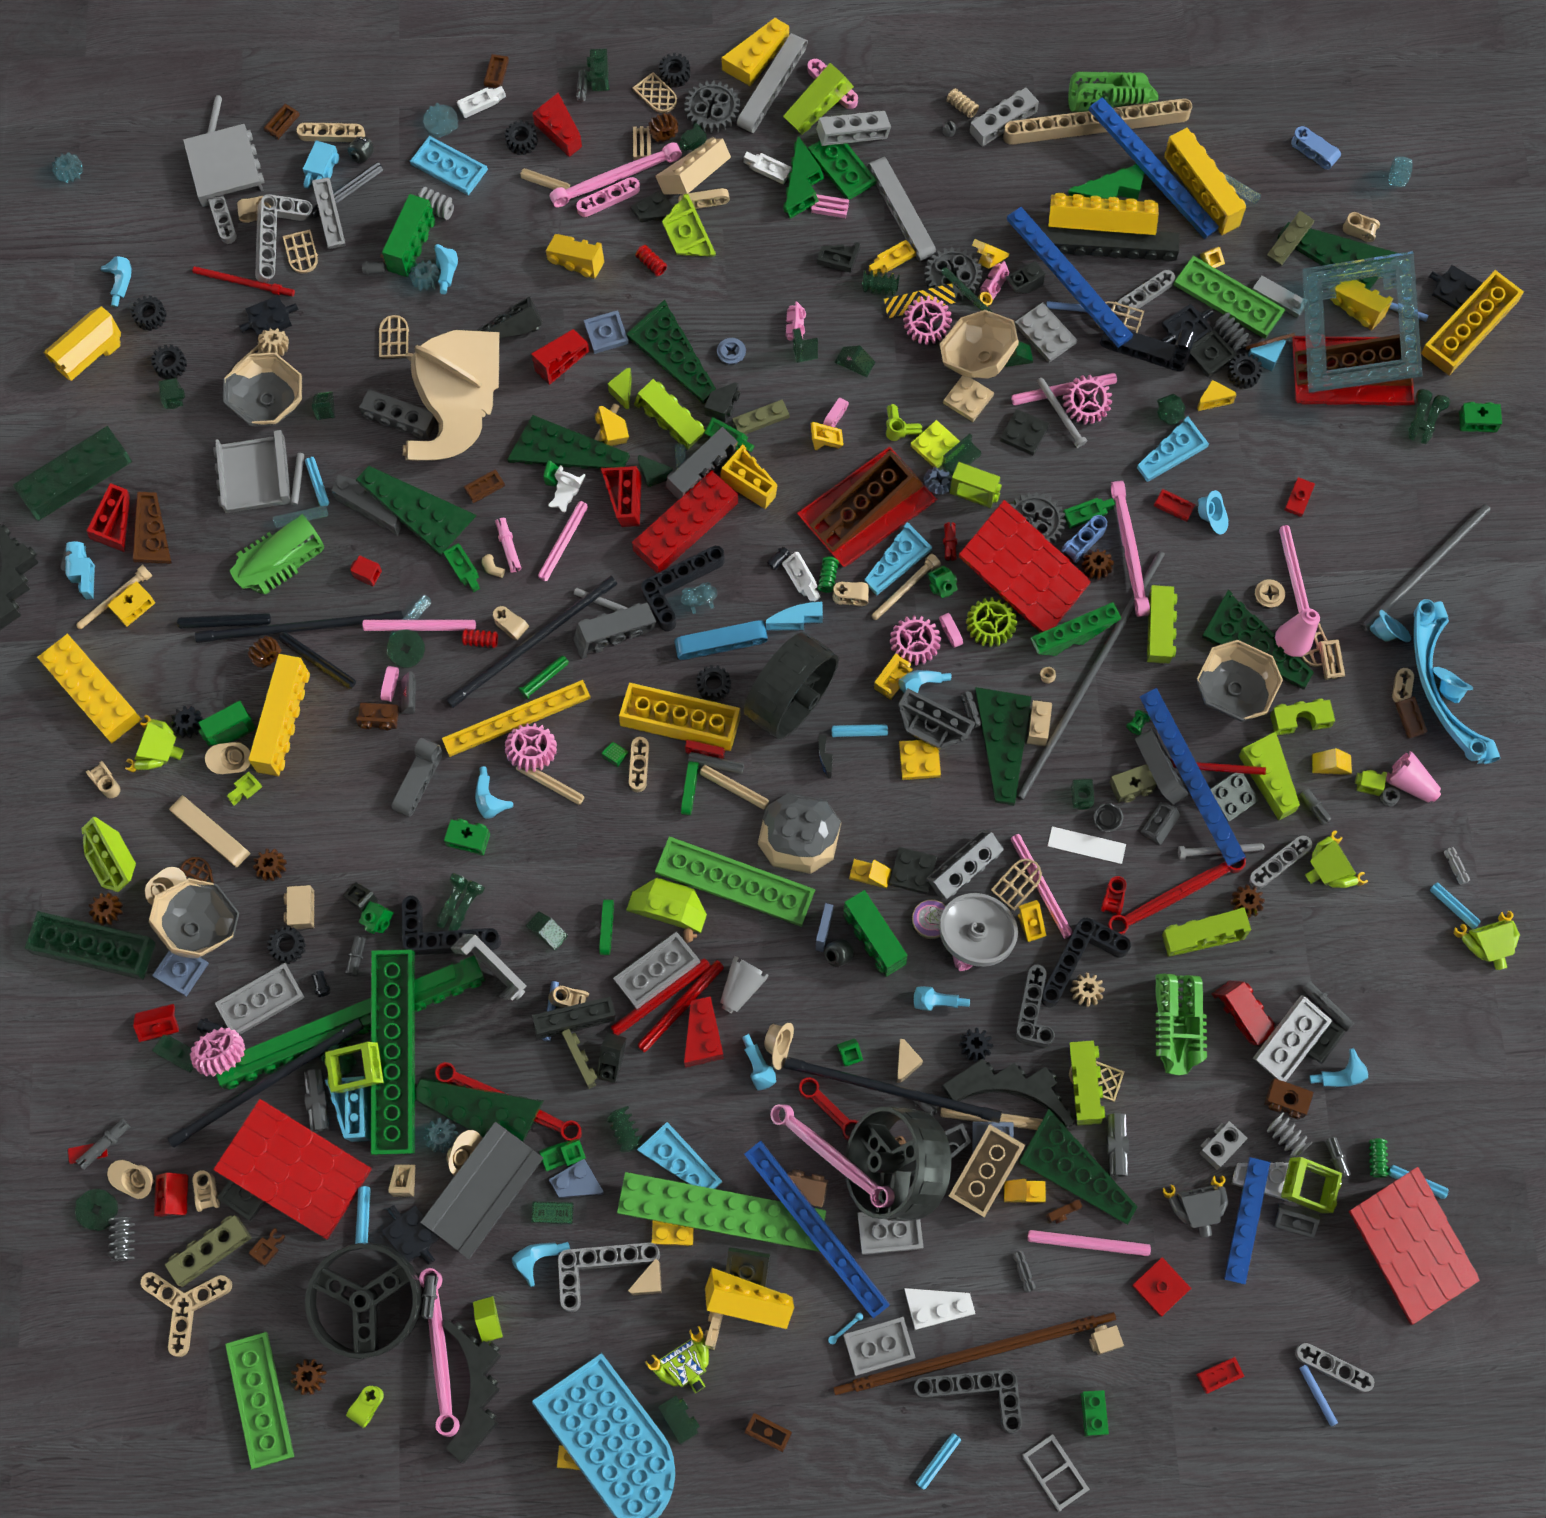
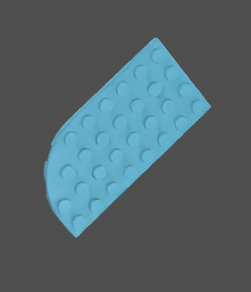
(611, 1440)

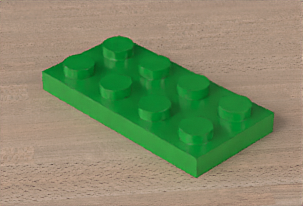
(843, 168)

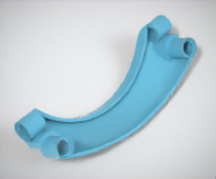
(1428, 623)

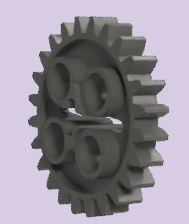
(721, 112)
(969, 270)
(1039, 507)

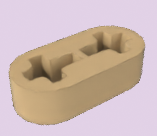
(1398, 684)

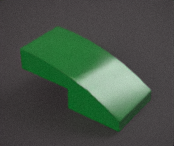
(561, 1154)

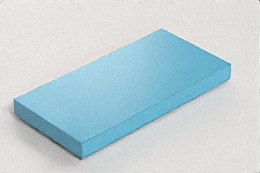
(448, 165)

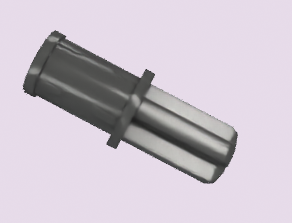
(1315, 806)
(355, 956)
(1337, 1157)
(429, 1296)

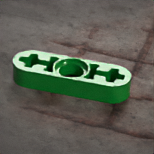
(689, 789)
(606, 927)

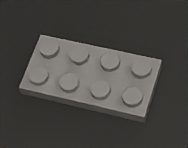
(656, 970)
(260, 999)
(1292, 1039)

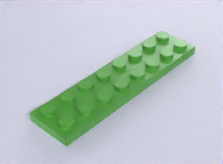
(735, 881)

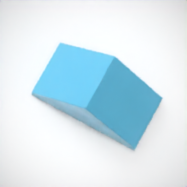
(1268, 353)

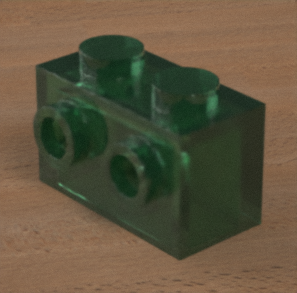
(599, 69)
(678, 1419)

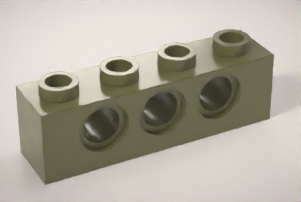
(237, 1237)

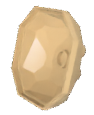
(979, 344)

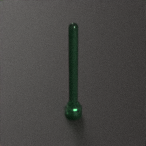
(968, 293)

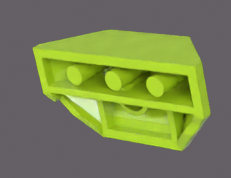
(107, 855)
(668, 904)

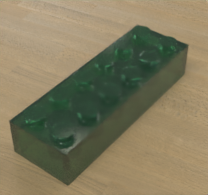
(72, 473)
(90, 945)

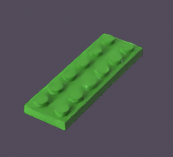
(1230, 296)
(259, 1400)

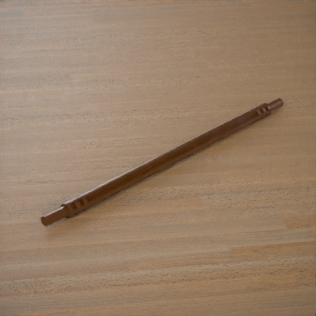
(974, 1353)

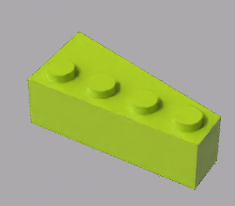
(818, 99)
(669, 414)
(1277, 783)
(1207, 932)
(1085, 1083)

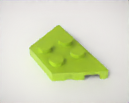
(687, 231)

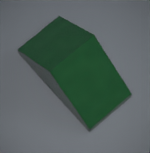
(1020, 356)

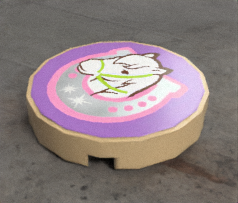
(927, 918)

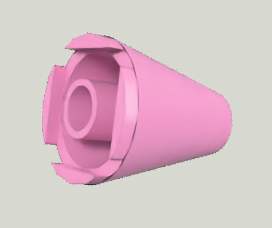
(1298, 633)
(1413, 778)

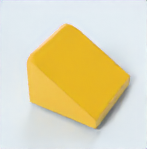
(1213, 257)

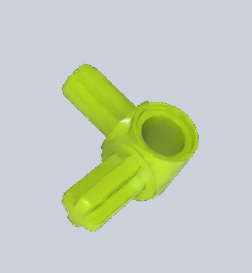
(897, 423)

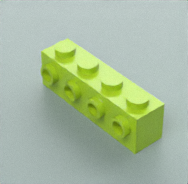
(1160, 624)

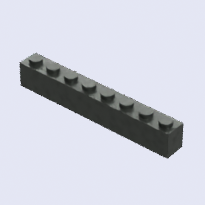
(1114, 244)

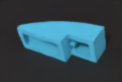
(795, 617)

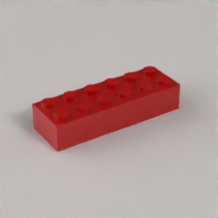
(685, 522)

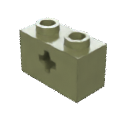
(1138, 776)

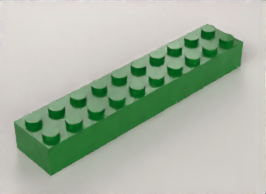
(395, 1033)

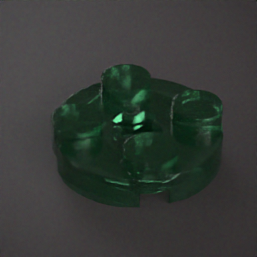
(399, 657)
(86, 1203)

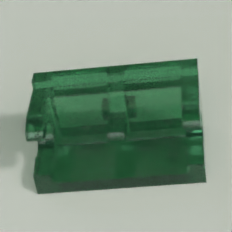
(174, 1052)

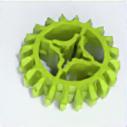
(1005, 616)

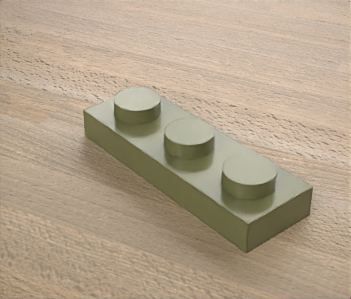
(1290, 238)
(761, 417)
(580, 1058)

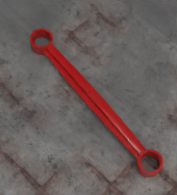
(1175, 894)
(542, 1117)

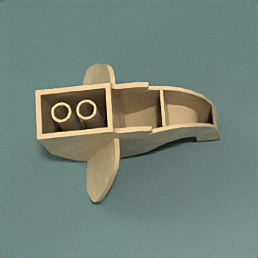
(457, 386)

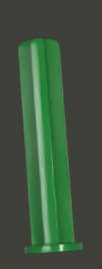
(543, 677)

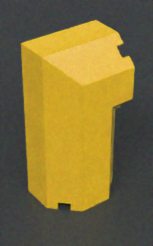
(84, 343)

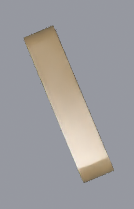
(209, 831)

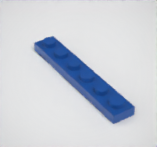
(1247, 1220)

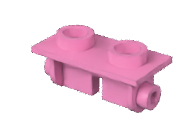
(998, 276)
(796, 315)

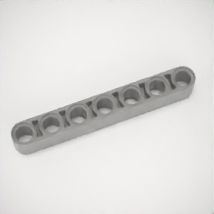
(772, 83)
(902, 208)

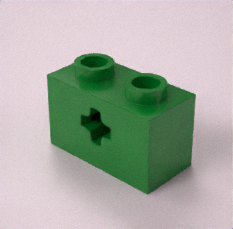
(1480, 417)
(475, 844)
(1094, 1413)

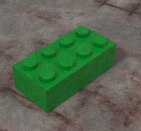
(408, 235)
(875, 933)

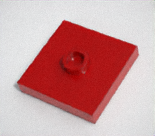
(1161, 1287)

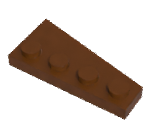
(150, 536)

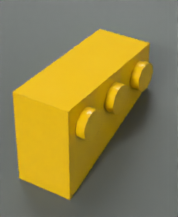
(576, 255)
(1362, 303)
(748, 478)

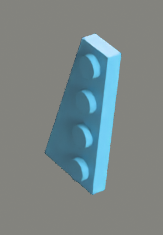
(1177, 447)
(903, 554)
(676, 1156)

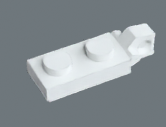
(480, 101)
(768, 167)
(801, 576)

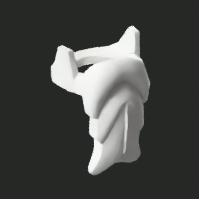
(567, 487)

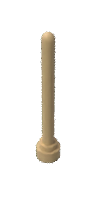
(930, 563)
(141, 575)

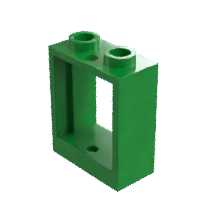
(227, 725)

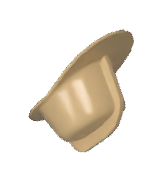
(228, 758)
(162, 881)
(778, 1042)
(462, 1149)
(130, 1178)

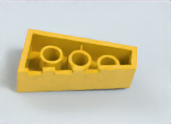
(756, 52)
(747, 1300)

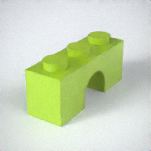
(1318, 712)

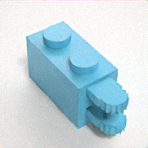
(320, 162)

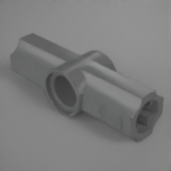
(316, 1100)
(1117, 1145)

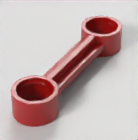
(827, 1106)

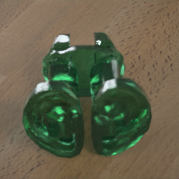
(1438, 404)
(459, 884)

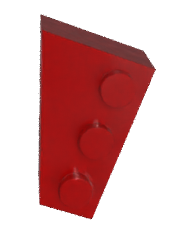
(559, 355)

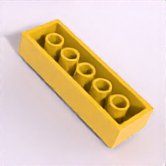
(1204, 180)
(1103, 214)
(1472, 322)
(89, 688)
(279, 715)
(679, 716)

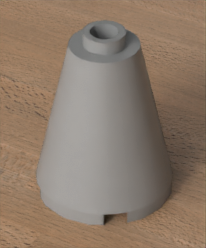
(741, 984)

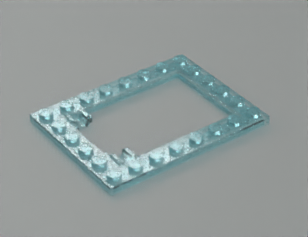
(1327, 277)

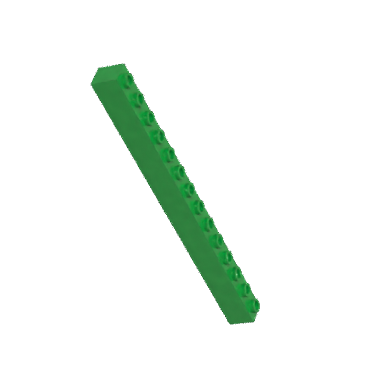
(290, 1045)

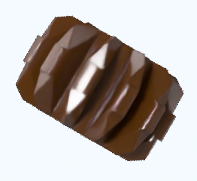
(663, 127)
(1090, 561)
(264, 652)
(269, 857)
(1247, 893)
(108, 914)
(307, 1385)

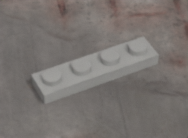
(328, 213)

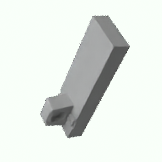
(1286, 299)

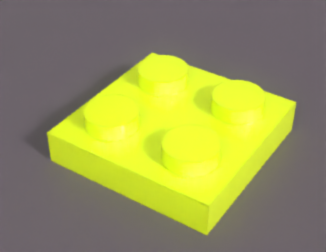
(934, 443)

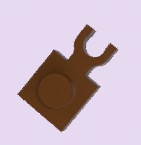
(1059, 1215)
(265, 1249)

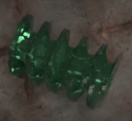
(880, 283)
(624, 1130)

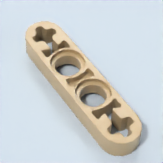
(330, 135)

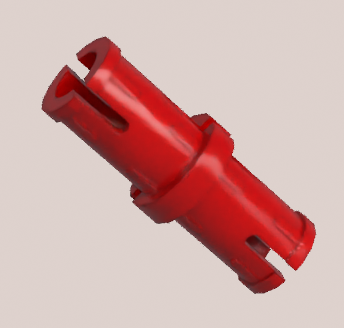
(950, 541)

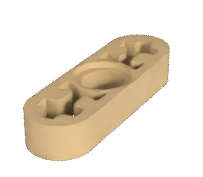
(708, 198)
(643, 777)

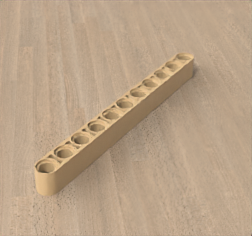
(1068, 124)

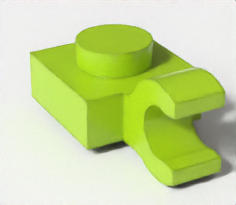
(245, 786)

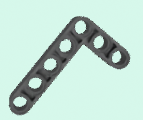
(976, 1387)

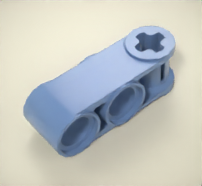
(1315, 147)
(1077, 546)

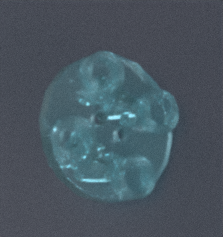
(443, 126)
(699, 596)

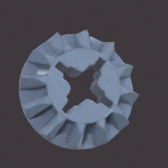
(730, 344)
(934, 485)

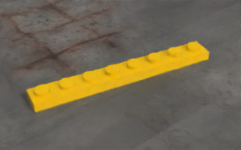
(521, 715)

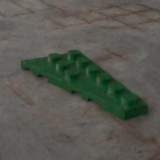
(1333, 249)
(668, 346)
(563, 447)
(424, 514)
(1235, 623)
(1004, 732)
(479, 1108)
(1067, 1163)

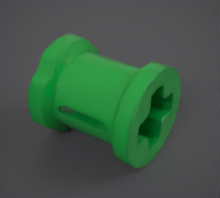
(1138, 722)

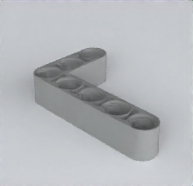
(270, 230)
(598, 1262)

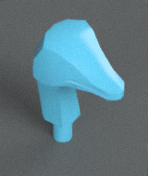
(447, 262)
(122, 270)
(916, 678)
(486, 803)
(926, 998)
(763, 1075)
(1352, 1075)
(526, 1257)

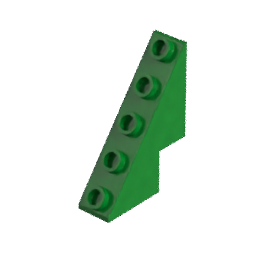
(803, 175)
(1121, 183)
(1076, 630)

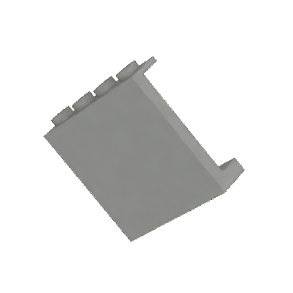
(223, 162)
(252, 473)
(472, 943)

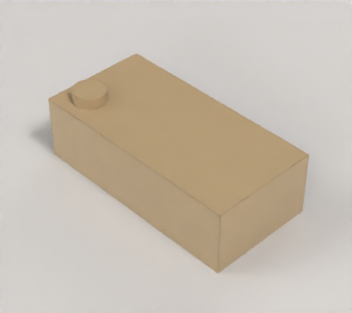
(987, 1170)

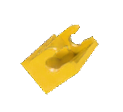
(889, 678)

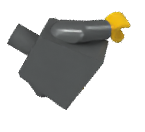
(1200, 1206)

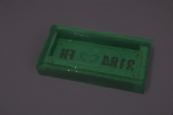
(552, 1212)

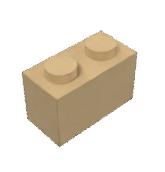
(1039, 723)
(299, 907)

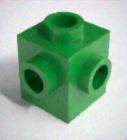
(943, 582)
(375, 918)

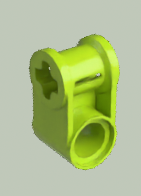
(364, 1407)

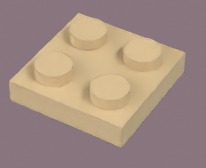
(968, 398)

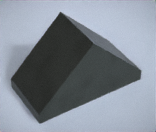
(360, 896)

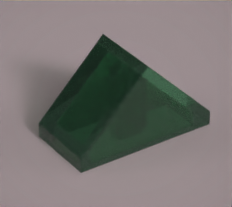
(855, 359)
(323, 405)
(653, 471)
(547, 930)

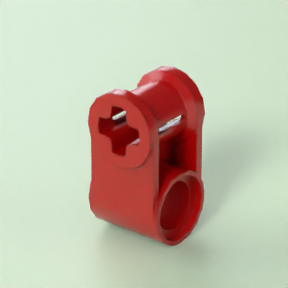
(1113, 899)

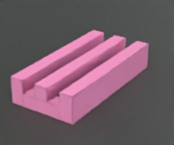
(831, 203)

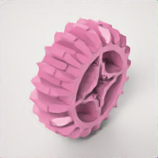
(933, 317)
(1100, 411)
(904, 631)
(530, 754)
(217, 1052)

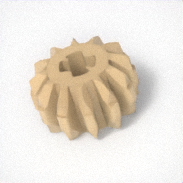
(273, 342)
(1088, 983)

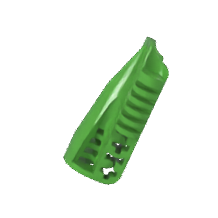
(1116, 88)
(274, 556)
(1180, 1027)

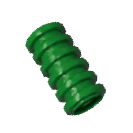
(828, 574)
(1378, 1157)

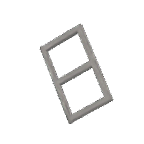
(1058, 1470)

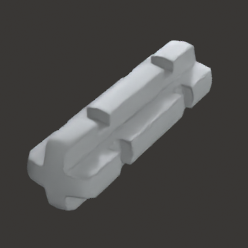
(1456, 866)

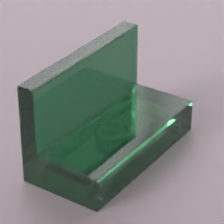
(804, 349)
(963, 452)

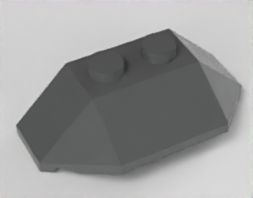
(933, 721)

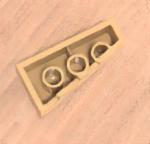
(693, 168)

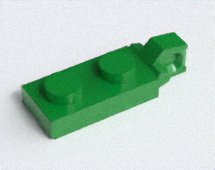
(715, 425)
(1084, 512)
(462, 566)

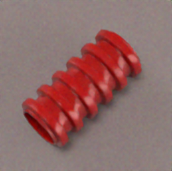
(651, 260)
(480, 638)

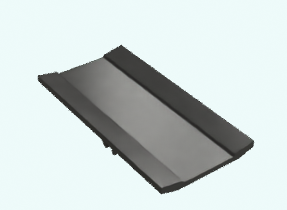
(482, 1190)

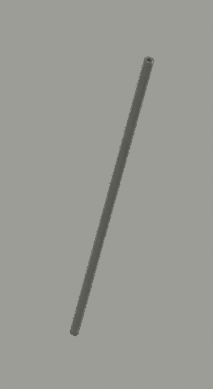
(1087, 681)

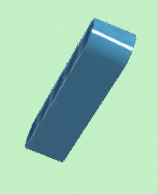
(721, 640)

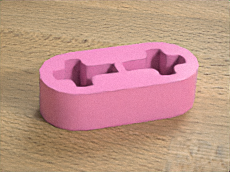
(836, 412)
(951, 630)
(389, 683)

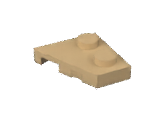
(712, 1334)

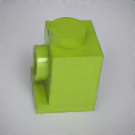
(1371, 782)

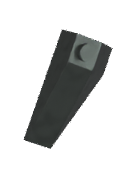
(518, 321)

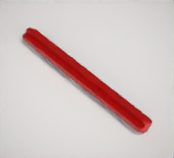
(680, 1006)
(637, 1014)

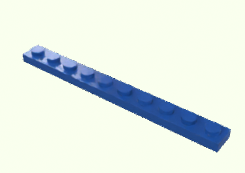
(1153, 168)
(1069, 277)
(1192, 777)
(817, 1229)

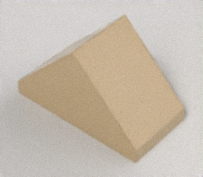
(907, 1061)
(403, 1181)
(649, 1281)

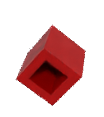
(366, 570)

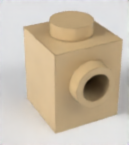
(1105, 1339)

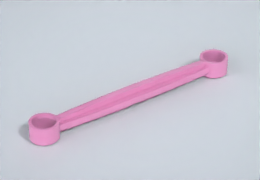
(669, 153)
(1131, 554)
(833, 1156)
(440, 1360)

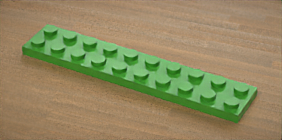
(712, 1211)

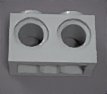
(1225, 1148)

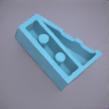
(353, 1111)

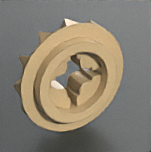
(1275, 588)

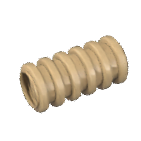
(962, 103)

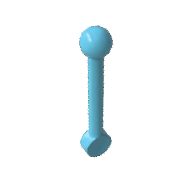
(833, 1339)

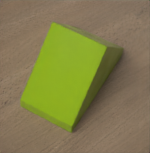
(621, 387)
(487, 1319)

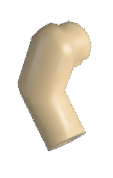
(490, 568)

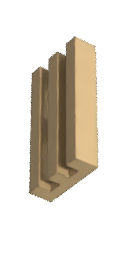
(641, 130)
(1324, 659)

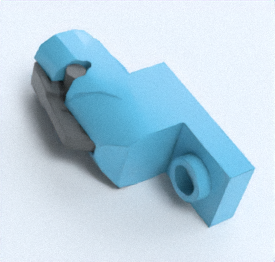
(79, 568)

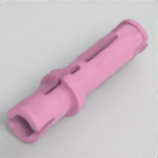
(505, 537)

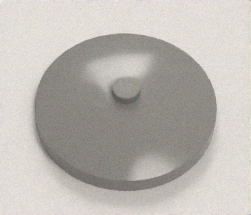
(978, 929)

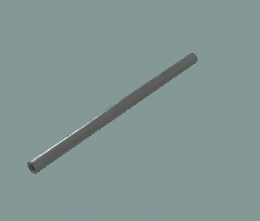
(1427, 565)

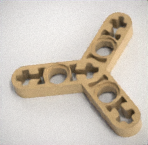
(178, 1297)

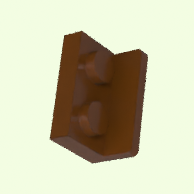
(378, 716)

